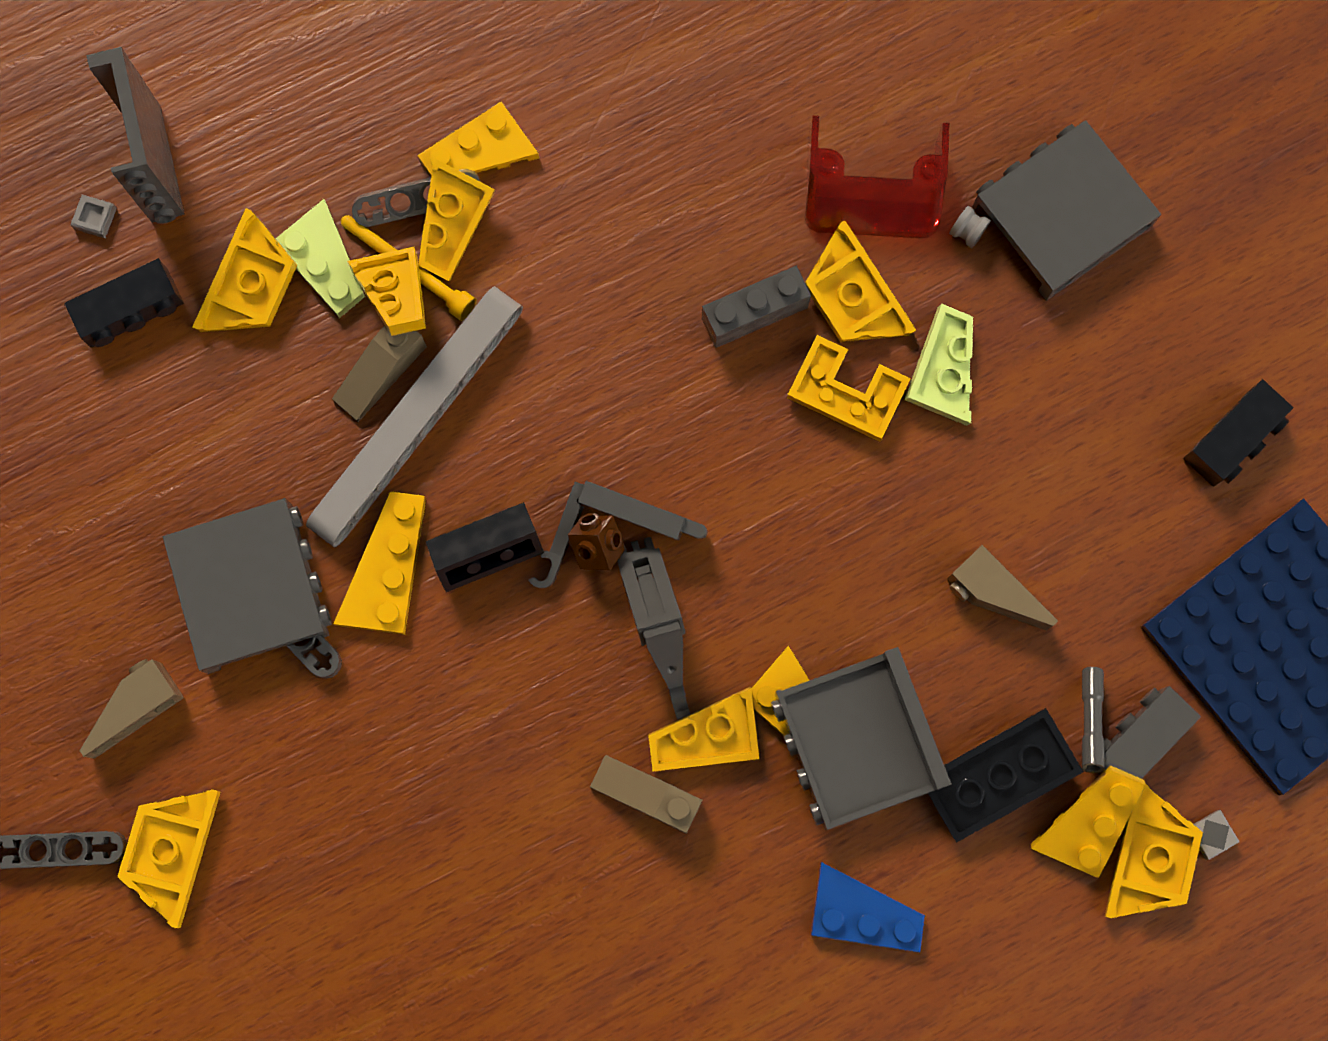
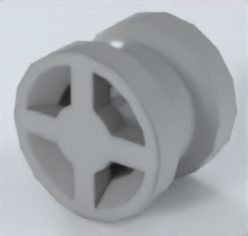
(969, 227)

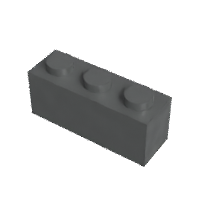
(755, 306)
(1149, 733)

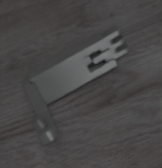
(619, 506)
(656, 615)

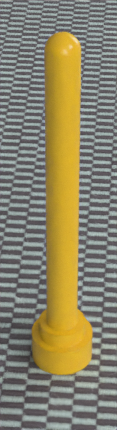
(458, 302)

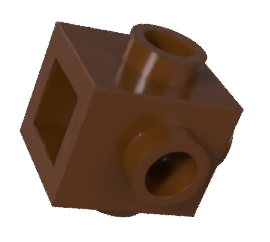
(596, 542)

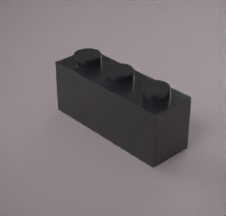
(124, 304)
(1239, 434)
(484, 547)

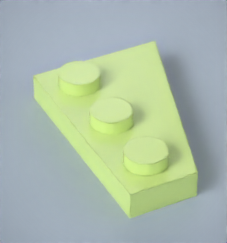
(322, 258)
(943, 370)

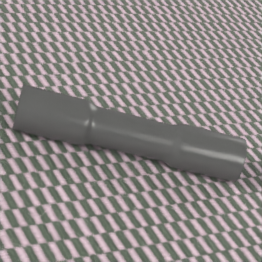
(1093, 740)

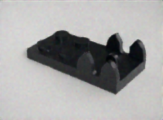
(1004, 774)

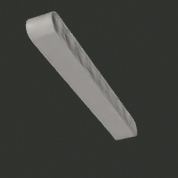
(414, 417)

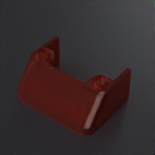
(873, 203)

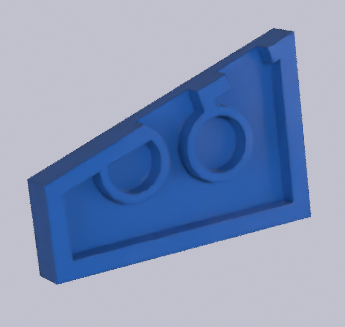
(862, 914)

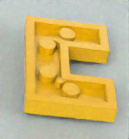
(862, 412)

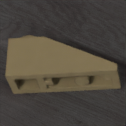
(378, 370)
(992, 587)
(134, 703)
(646, 794)

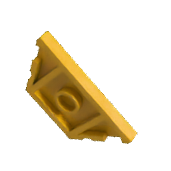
(248, 280)
(854, 293)
(167, 851)
(1154, 859)

